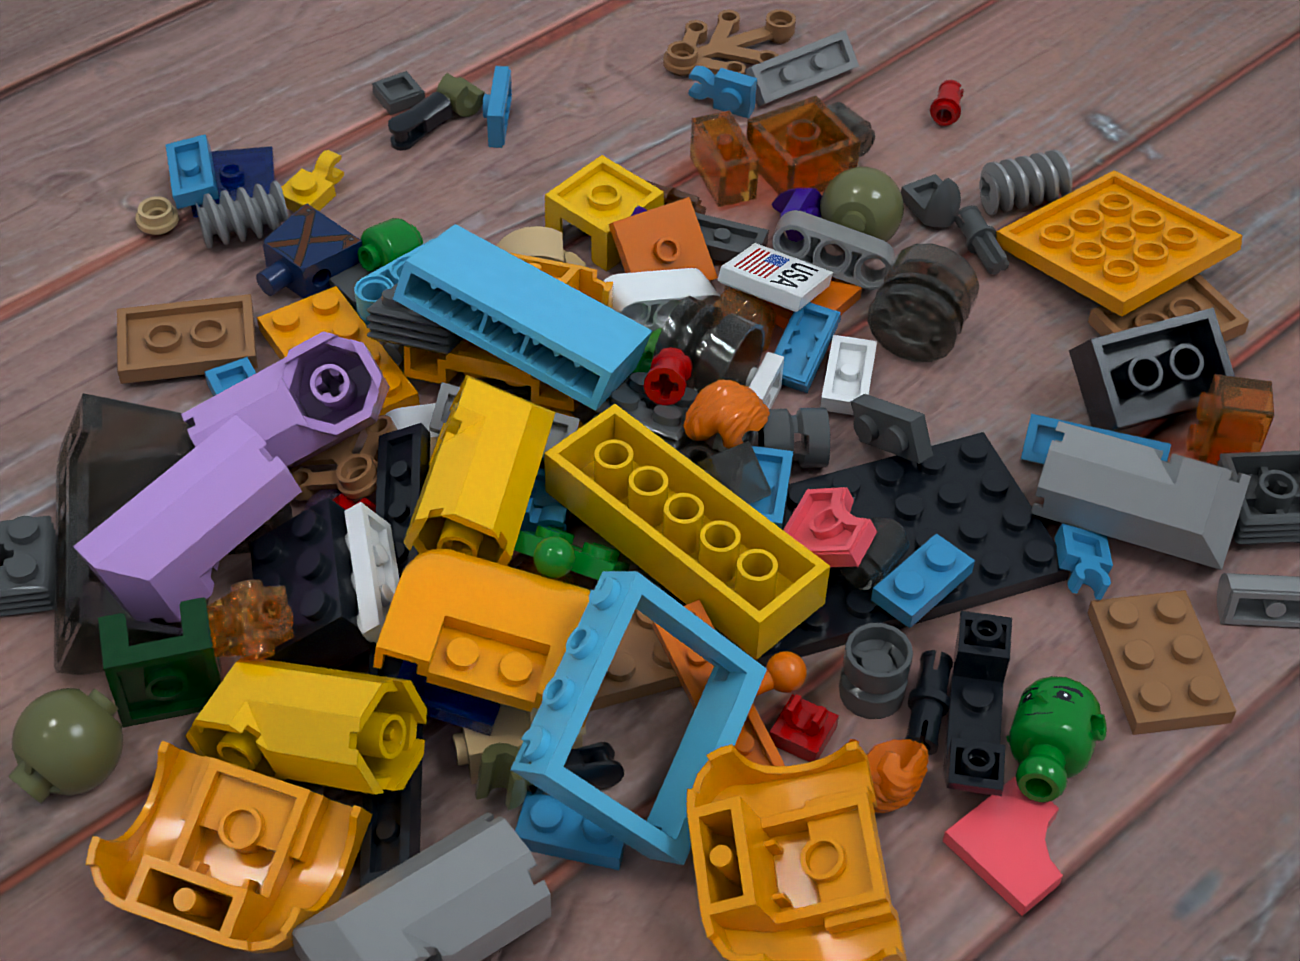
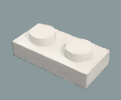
(847, 372)

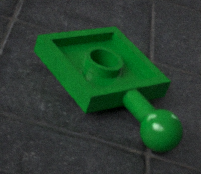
(557, 556)

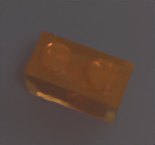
(724, 158)
(1231, 418)

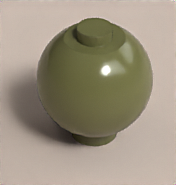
(864, 202)
(66, 743)

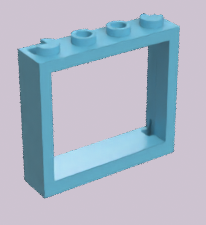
(573, 689)

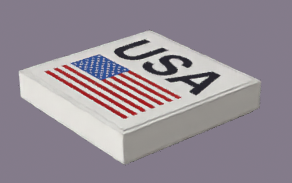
(775, 277)

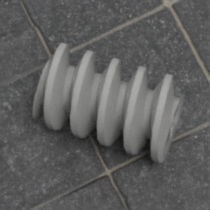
(1024, 181)
(242, 214)

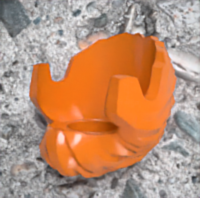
(727, 410)
(896, 772)

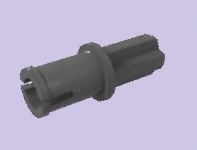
(982, 239)

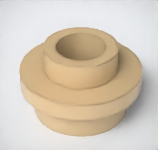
(156, 216)

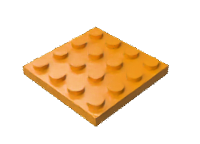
(1118, 242)

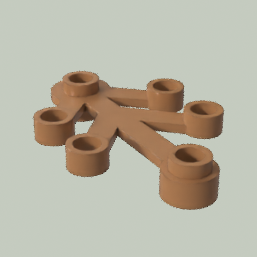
(684, 55)
(355, 472)

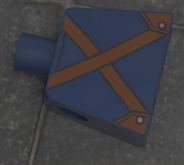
(306, 254)

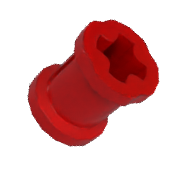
(658, 385)

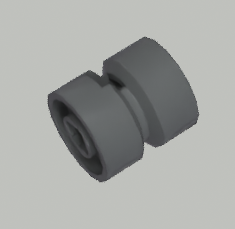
(811, 423)
(875, 670)

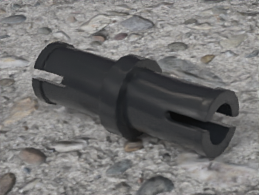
(929, 700)

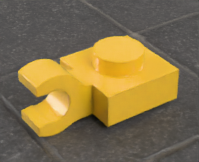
(315, 187)

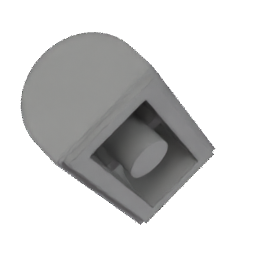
(1259, 600)

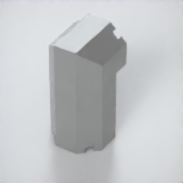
(1138, 498)
(440, 905)

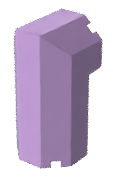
(303, 401)
(186, 521)

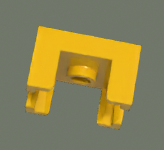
(595, 199)

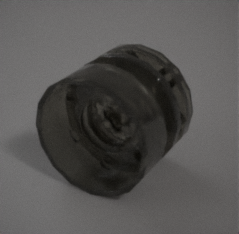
(923, 303)
(715, 344)

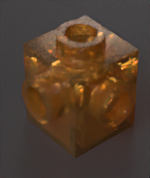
(250, 621)

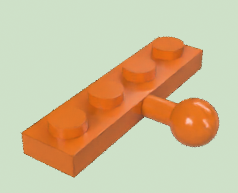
(784, 673)

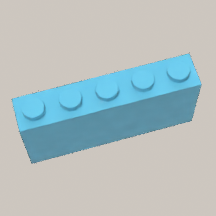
(522, 315)

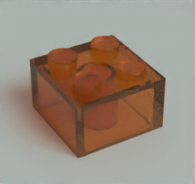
(802, 145)

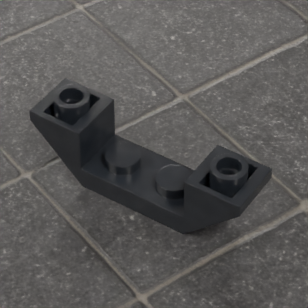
(973, 732)

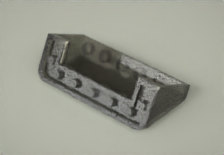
(102, 464)

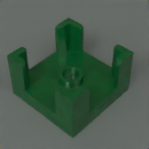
(163, 675)

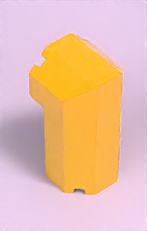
(480, 474)
(314, 725)

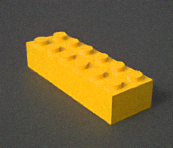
(686, 530)

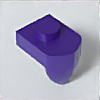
(798, 199)

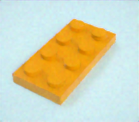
(334, 314)

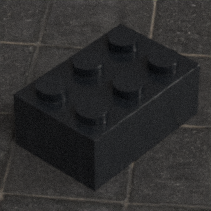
(1150, 370)
(316, 569)

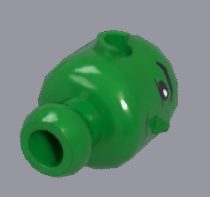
(1054, 735)

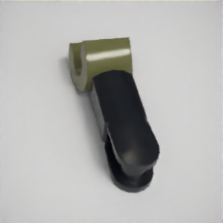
(435, 109)
(591, 763)

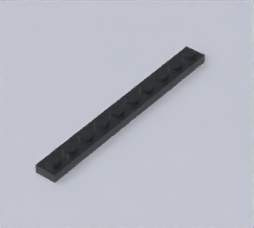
(396, 816)

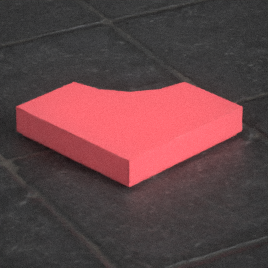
(829, 529)
(1008, 846)

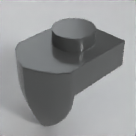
(933, 200)

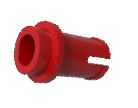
(946, 107)

